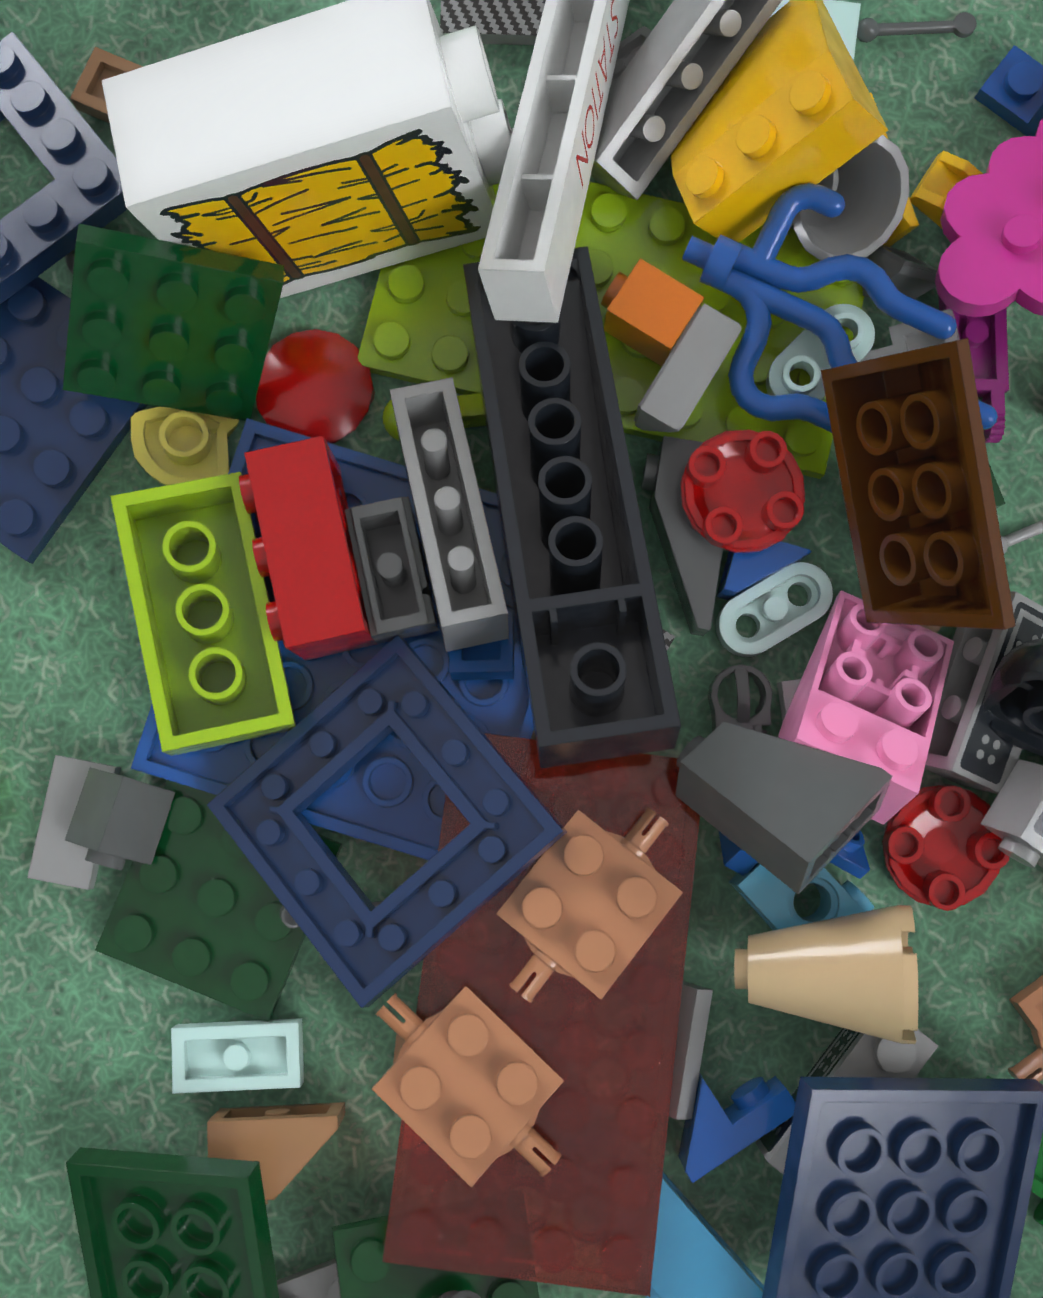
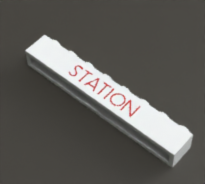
(550, 159)

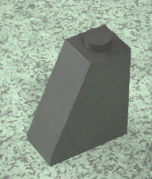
(779, 798)

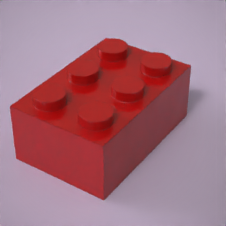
(305, 548)

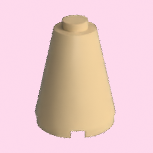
(838, 972)

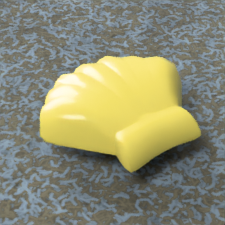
(181, 444)

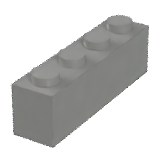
(671, 85)
(450, 515)

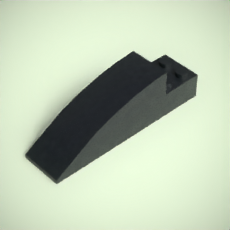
(572, 531)

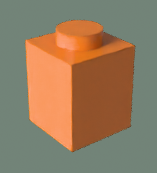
(649, 310)

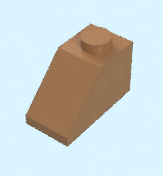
(275, 1135)

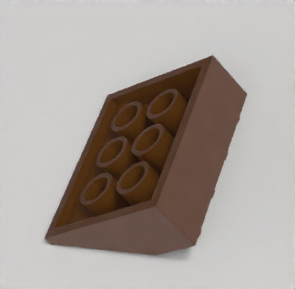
(919, 489)

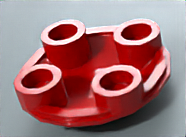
(315, 386)
(743, 490)
(941, 849)

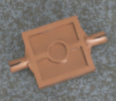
(589, 904)
(468, 1085)

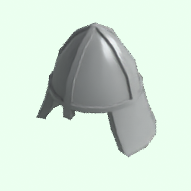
(875, 200)

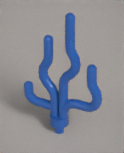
(755, 281)

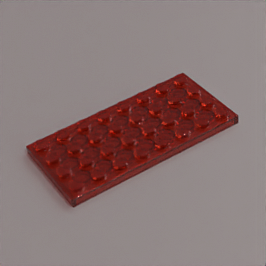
(599, 1205)

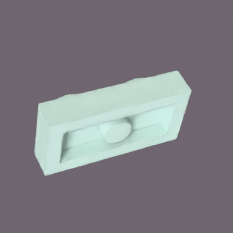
(237, 1055)

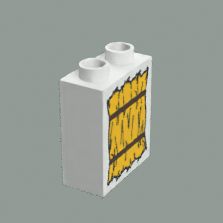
(316, 141)

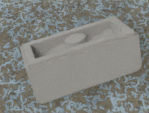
(687, 371)

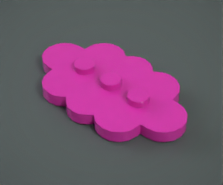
(996, 233)

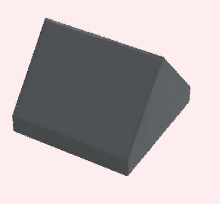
(906, 271)

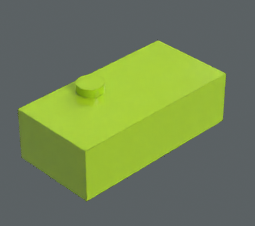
(202, 614)

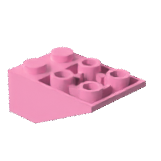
(872, 696)

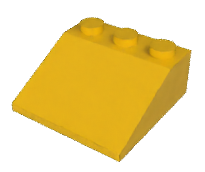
(775, 123)

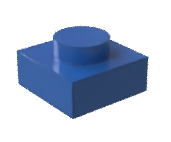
(486, 660)

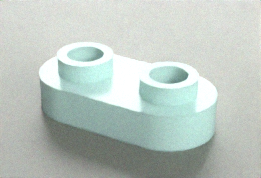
(809, 353)
(772, 611)

